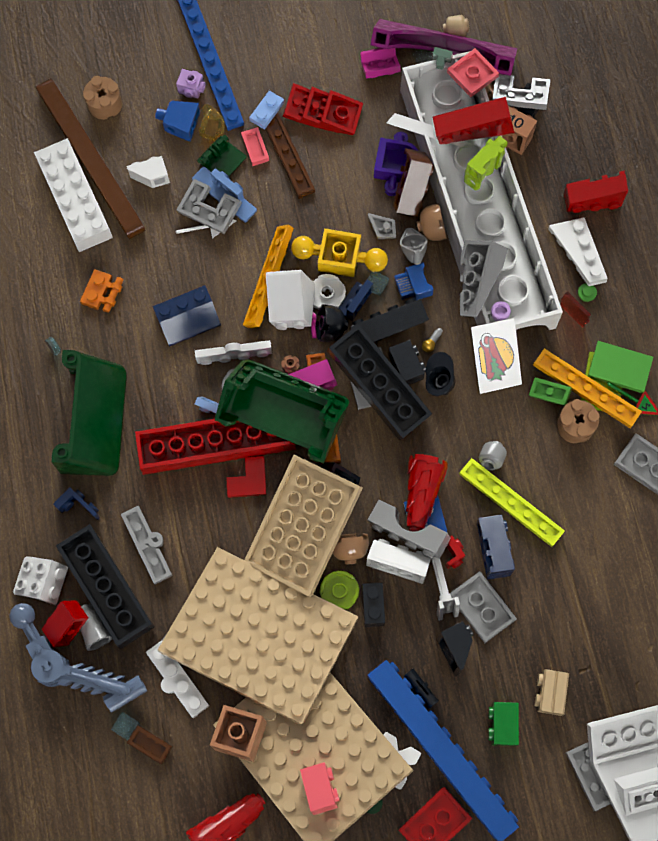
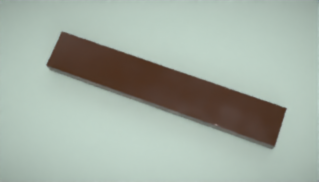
(289, 157)

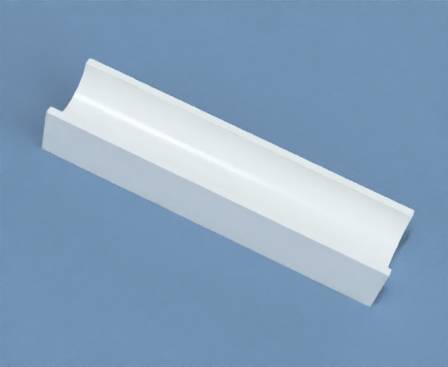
(487, 214)

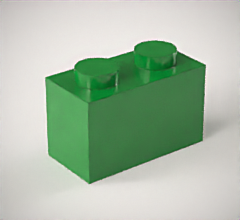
(504, 724)

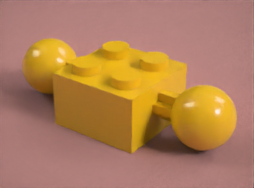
(339, 253)

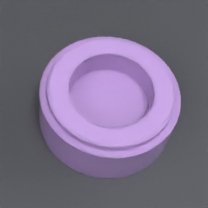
(500, 311)

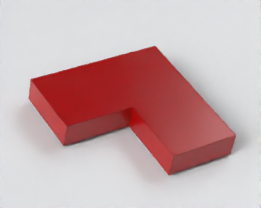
(253, 483)

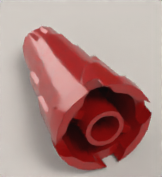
(423, 488)
(229, 822)

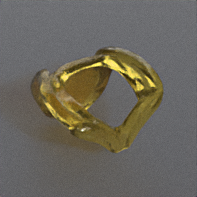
(210, 113)

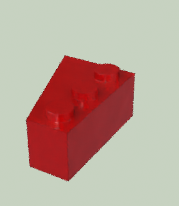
(596, 194)

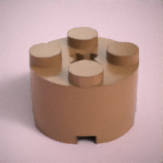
(102, 97)
(580, 411)

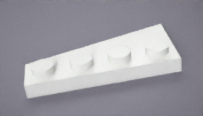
(580, 248)

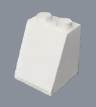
(290, 299)

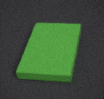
(620, 367)

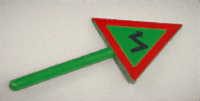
(644, 403)

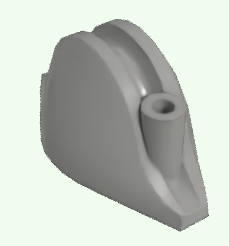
(413, 245)

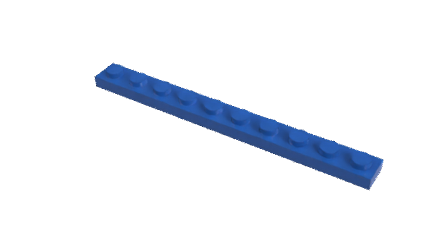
(211, 64)

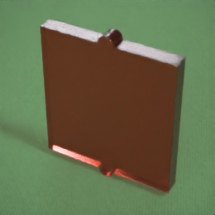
(575, 309)

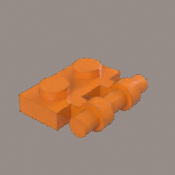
(97, 288)

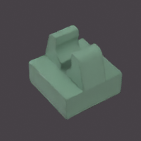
(442, 56)

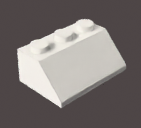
(398, 560)

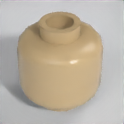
(456, 25)

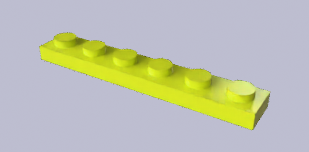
(511, 502)

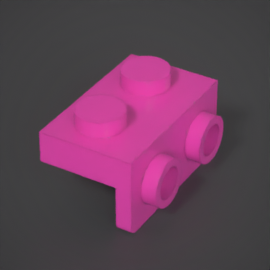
(379, 62)

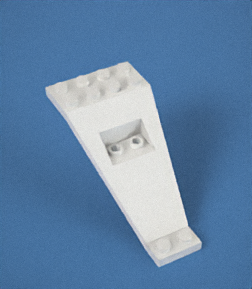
(626, 763)

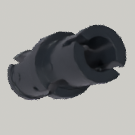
(421, 688)

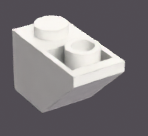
(149, 172)

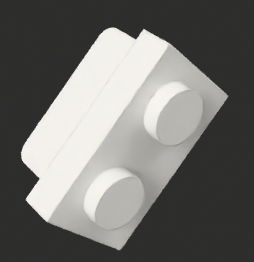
(40, 579)

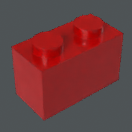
(64, 623)

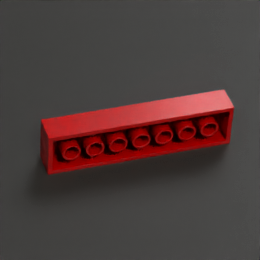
(203, 444)

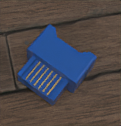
(413, 283)

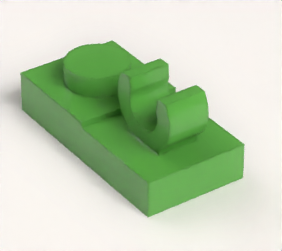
(550, 391)

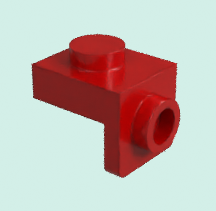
(455, 548)

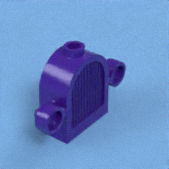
(389, 160)

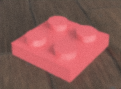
(472, 72)

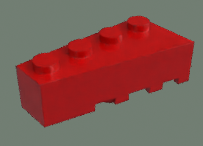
(474, 122)

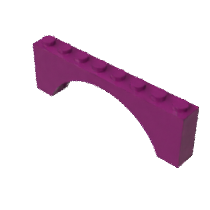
(398, 35)

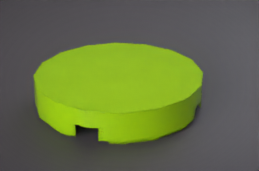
(340, 589)

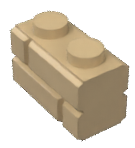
(552, 692)

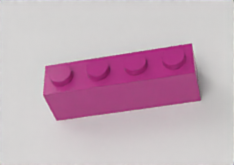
(317, 374)

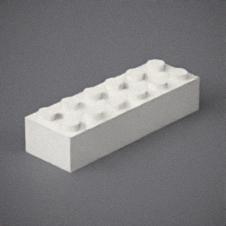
(73, 195)

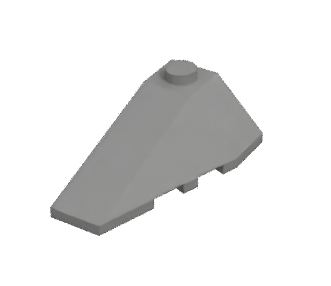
(481, 267)

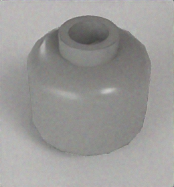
(492, 455)

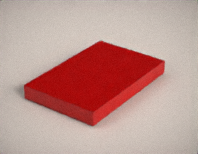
(437, 820)

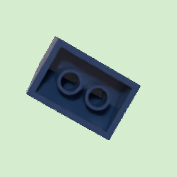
(187, 315)

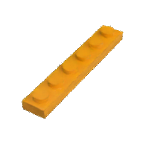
(272, 264)
(587, 388)

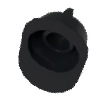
(440, 374)

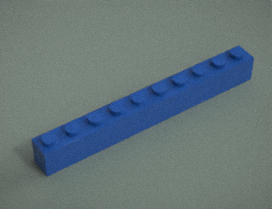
(443, 752)

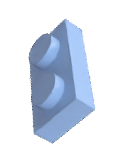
(266, 110)
(206, 405)

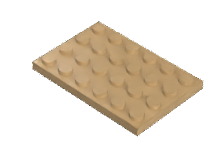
(303, 525)

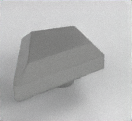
(382, 226)

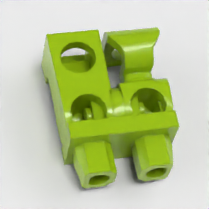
(484, 162)

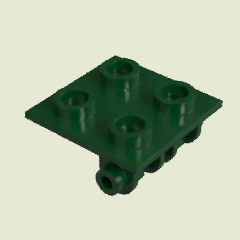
(222, 156)

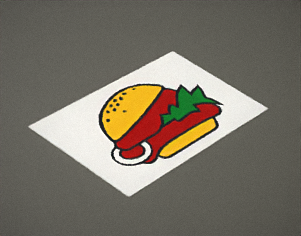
(496, 355)

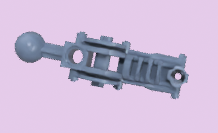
(54, 669)

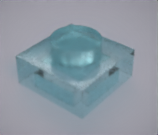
(125, 726)

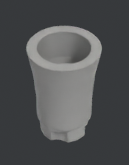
(93, 630)

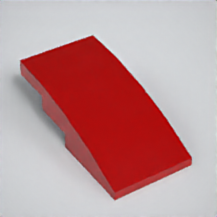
(323, 109)

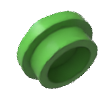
(587, 293)

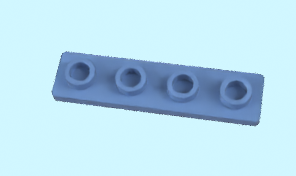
(220, 184)

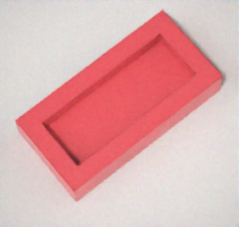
(255, 146)

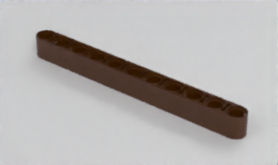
(90, 159)

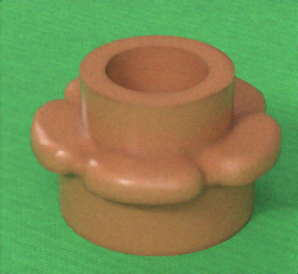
(290, 368)

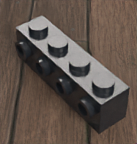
(394, 321)

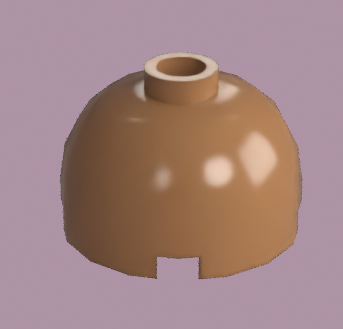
(432, 223)
(351, 547)

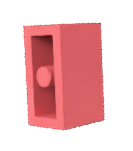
(319, 788)

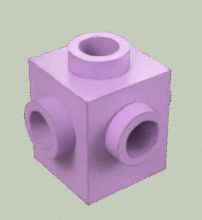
(190, 83)

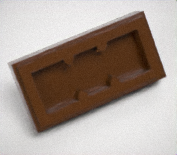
(149, 744)

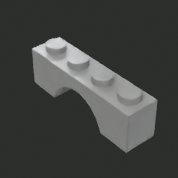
(429, 540)

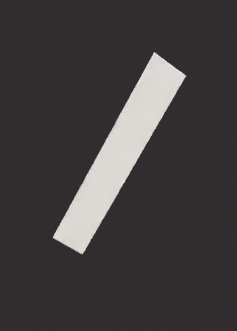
(417, 127)

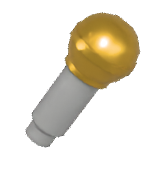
(429, 344)

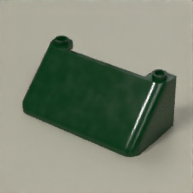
(282, 407)
(96, 417)

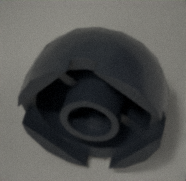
(331, 323)

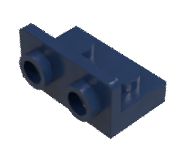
(356, 299)

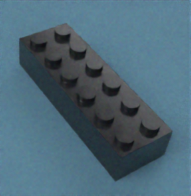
(379, 382)
(105, 586)

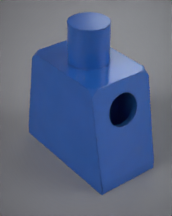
(180, 118)

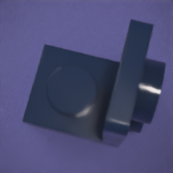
(66, 502)

